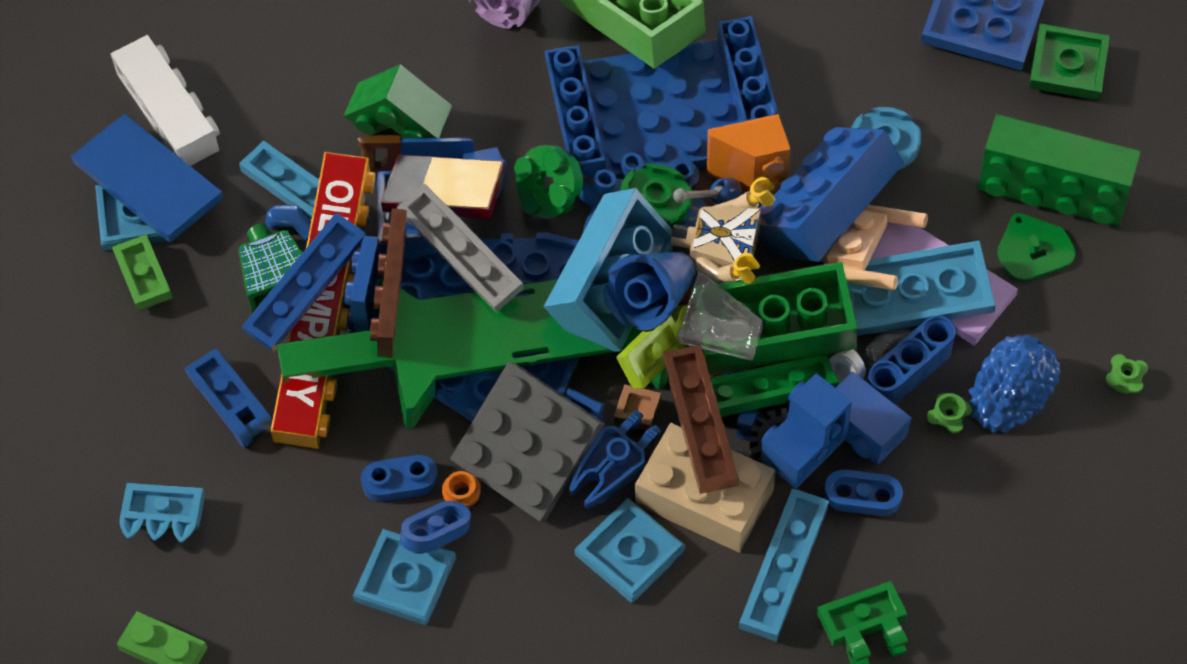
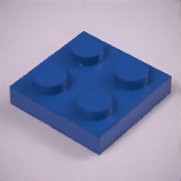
(361, 291)

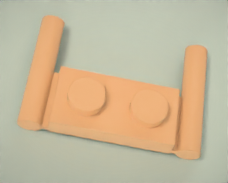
(861, 239)

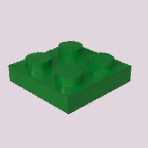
(1069, 61)

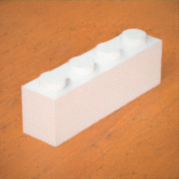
(165, 101)

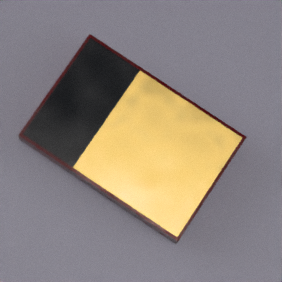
(462, 184)

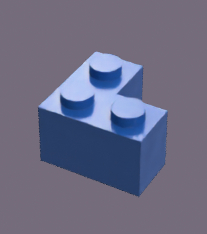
(811, 432)

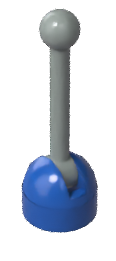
(717, 192)

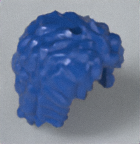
(1014, 383)

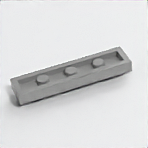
(461, 248)

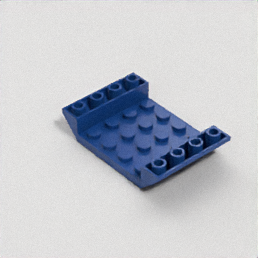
(660, 112)

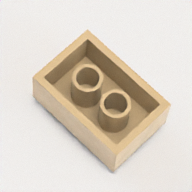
(724, 515)

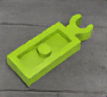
(644, 355)

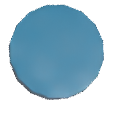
(898, 126)

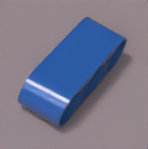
(918, 348)

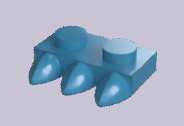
(161, 508)

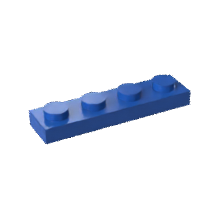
(304, 282)

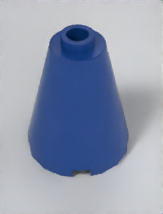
(648, 287)

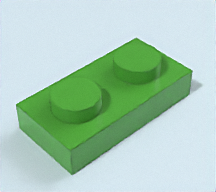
(142, 272)
(159, 643)

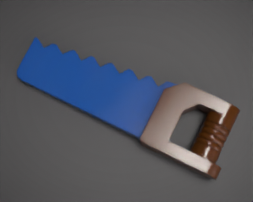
(411, 147)

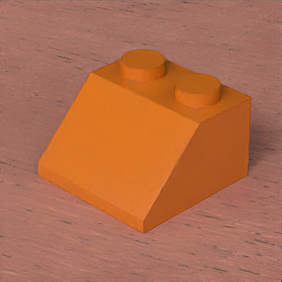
(749, 152)

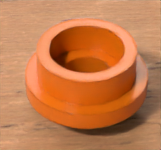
(462, 480)

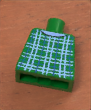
(265, 261)

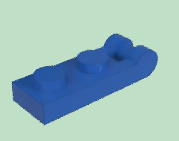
(229, 396)

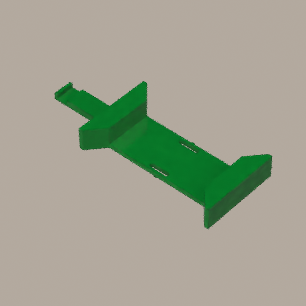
(448, 340)

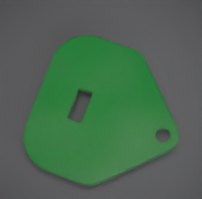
(1031, 238)

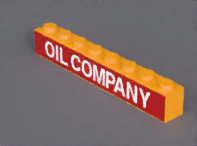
(303, 400)

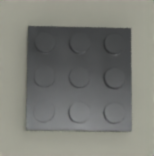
(527, 441)

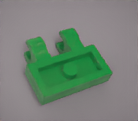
(862, 614)

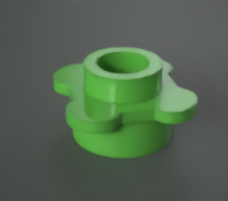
(1122, 382)
(952, 403)

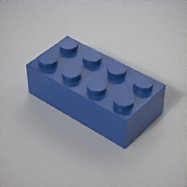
(828, 193)

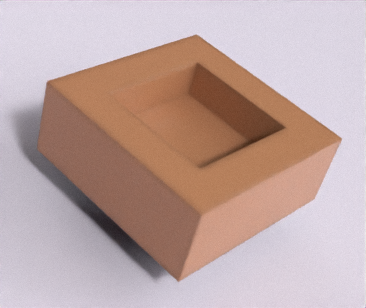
(638, 399)

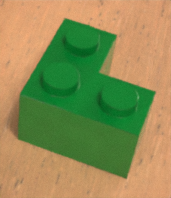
(397, 102)

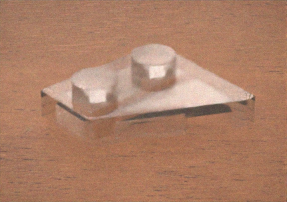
(719, 321)

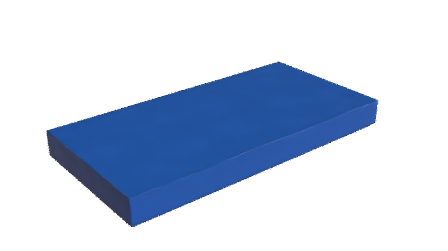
(147, 177)

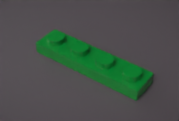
(767, 384)

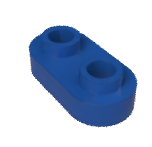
(399, 479)
(863, 491)
(435, 527)

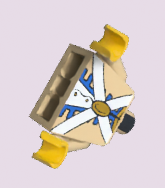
(727, 235)

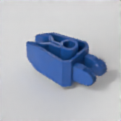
(613, 460)

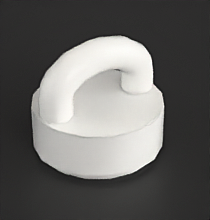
(847, 362)

